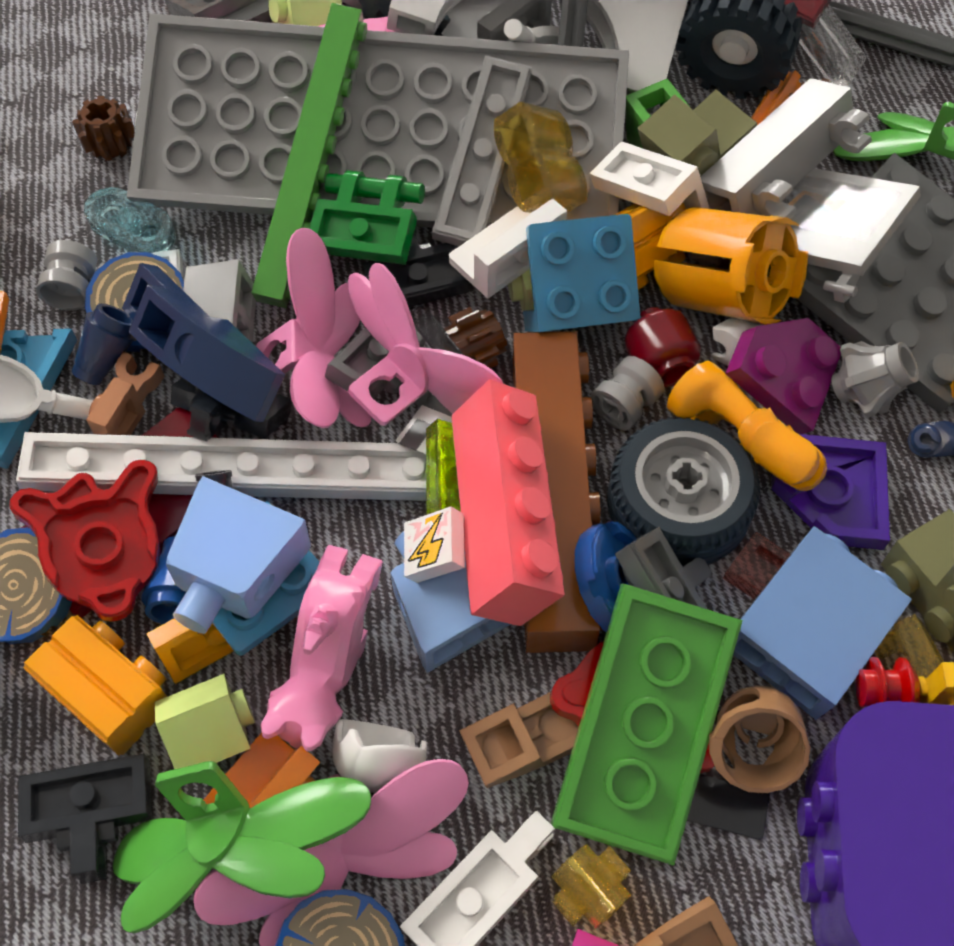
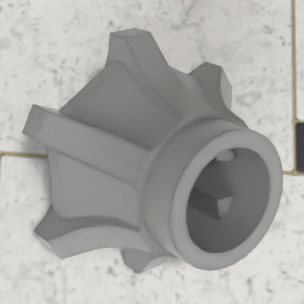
(874, 375)

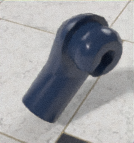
(932, 439)

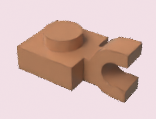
(120, 405)

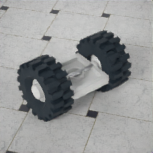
(739, 44)

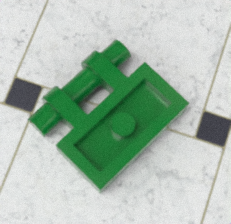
(367, 230)

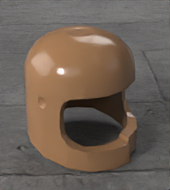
(761, 711)

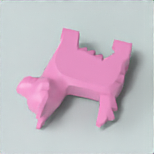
(324, 650)

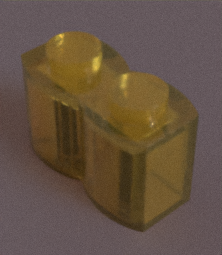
(539, 157)

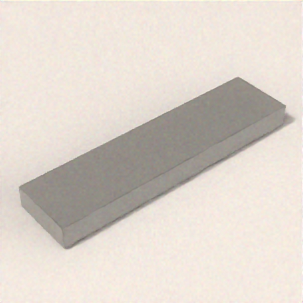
(477, 162)

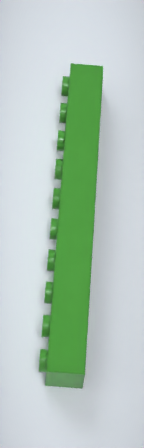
(311, 148)

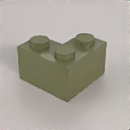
(697, 134)
(925, 572)

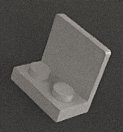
(487, 17)

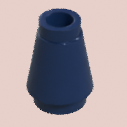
(102, 343)

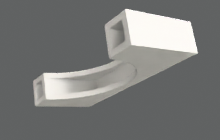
(641, 26)

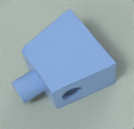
(231, 554)
(439, 614)

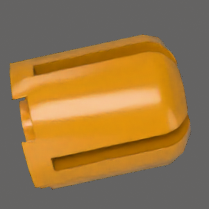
(752, 245)

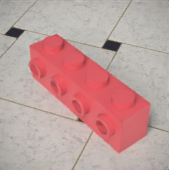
(505, 505)

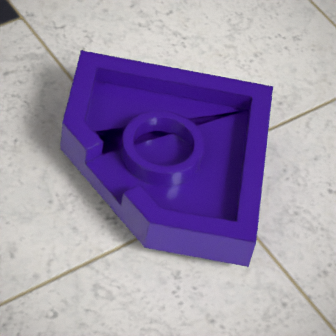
(852, 495)

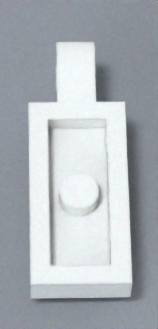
(480, 888)

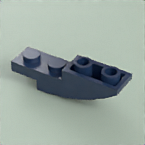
(200, 347)

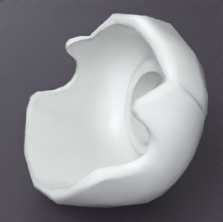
(374, 752)

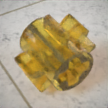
(591, 886)

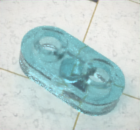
(137, 225)

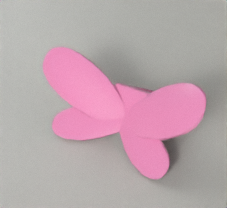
(388, 319)
(320, 330)
(385, 844)

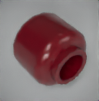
(664, 342)

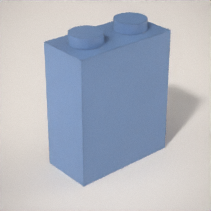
(818, 622)

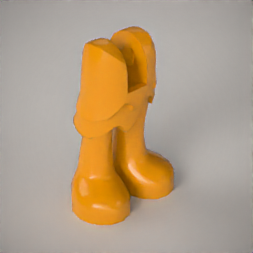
(713, 396)

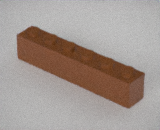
(554, 371)

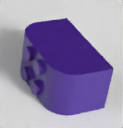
(882, 829)

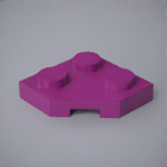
(786, 369)

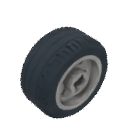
(689, 484)

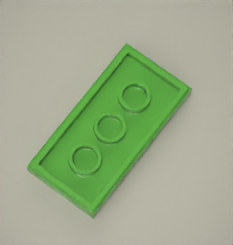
(646, 724)

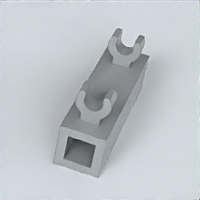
(784, 150)

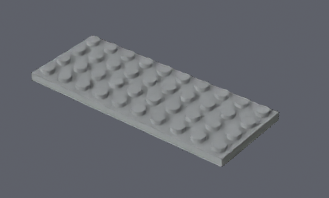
(230, 94)

